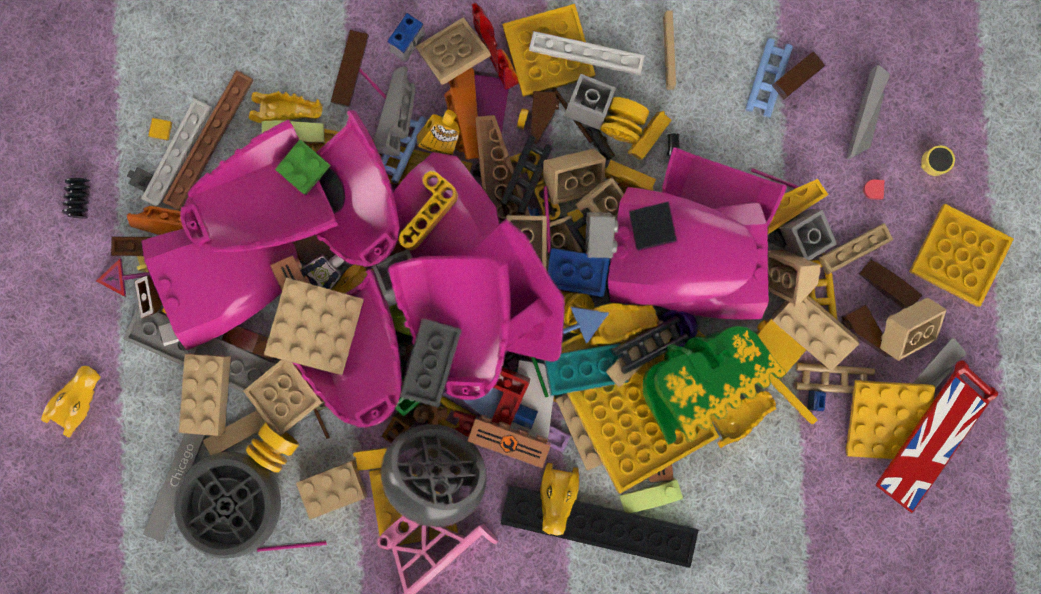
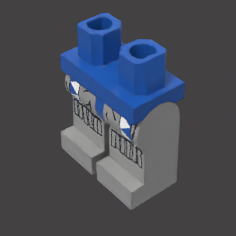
(406, 36)

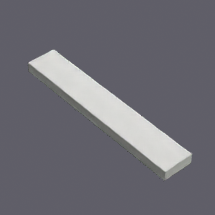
(586, 53)
(176, 152)

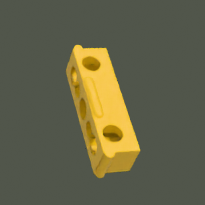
(650, 135)
(629, 176)

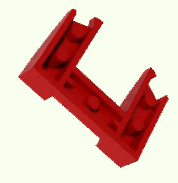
(498, 57)
(513, 388)

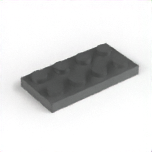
(430, 362)

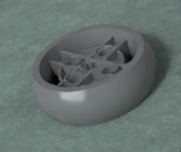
(450, 454)
(206, 475)

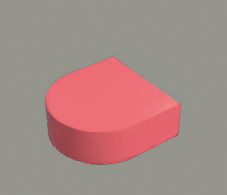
(874, 189)

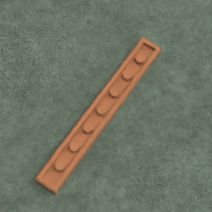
(208, 140)

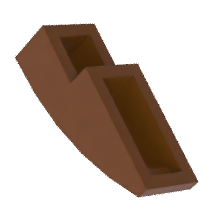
(798, 75)
(890, 284)

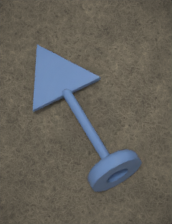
(587, 321)

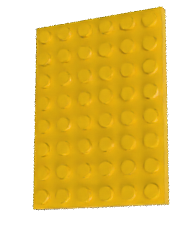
(625, 427)

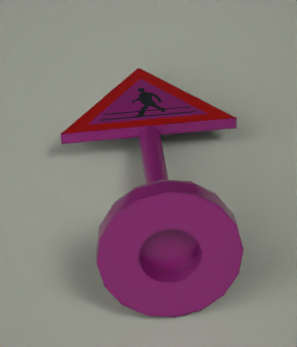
(114, 278)

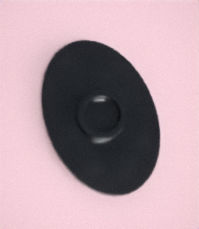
(333, 189)

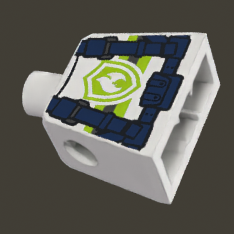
(323, 271)

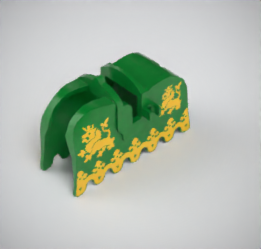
(706, 378)

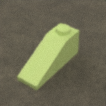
(307, 132)
(651, 496)

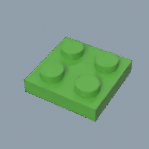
(302, 167)

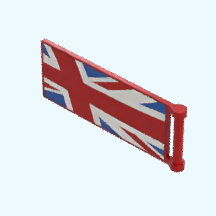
(935, 438)

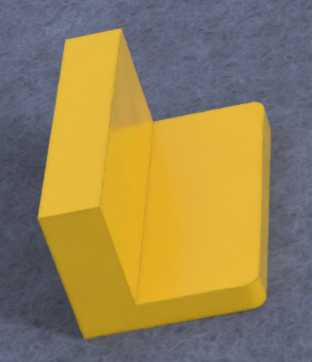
(369, 458)

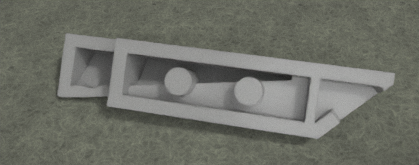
(868, 111)
(395, 114)
(941, 364)

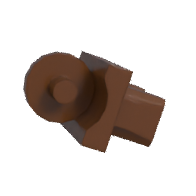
(429, 414)

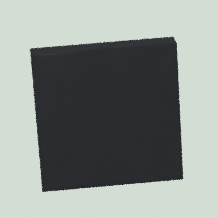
(653, 226)

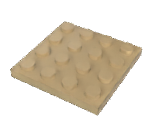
(313, 326)

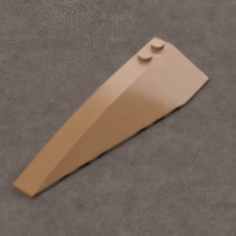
(496, 167)

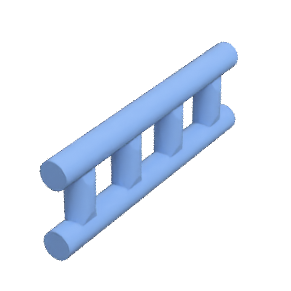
(759, 84)
(404, 157)

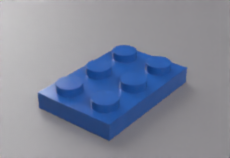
(578, 272)

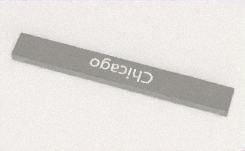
(164, 507)

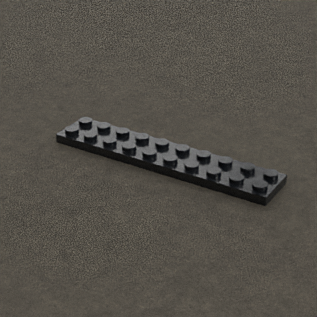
(606, 528)

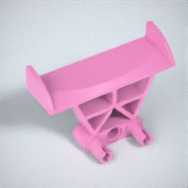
(394, 536)

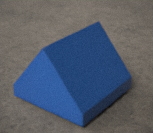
(816, 400)
(525, 416)

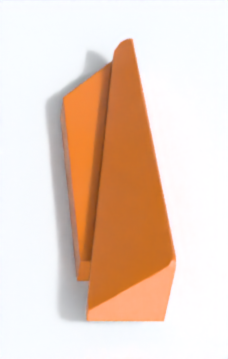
(462, 101)
(156, 220)

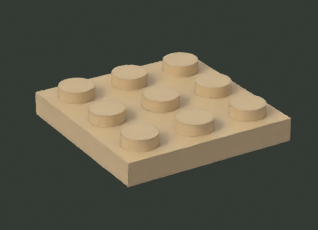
(453, 51)
(283, 396)

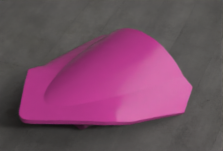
(465, 223)
(534, 299)

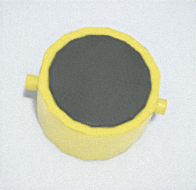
(938, 160)

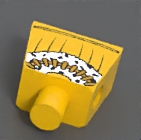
(439, 133)

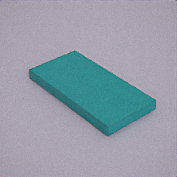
(580, 370)

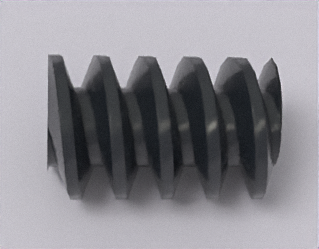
(75, 197)

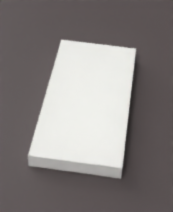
(535, 399)

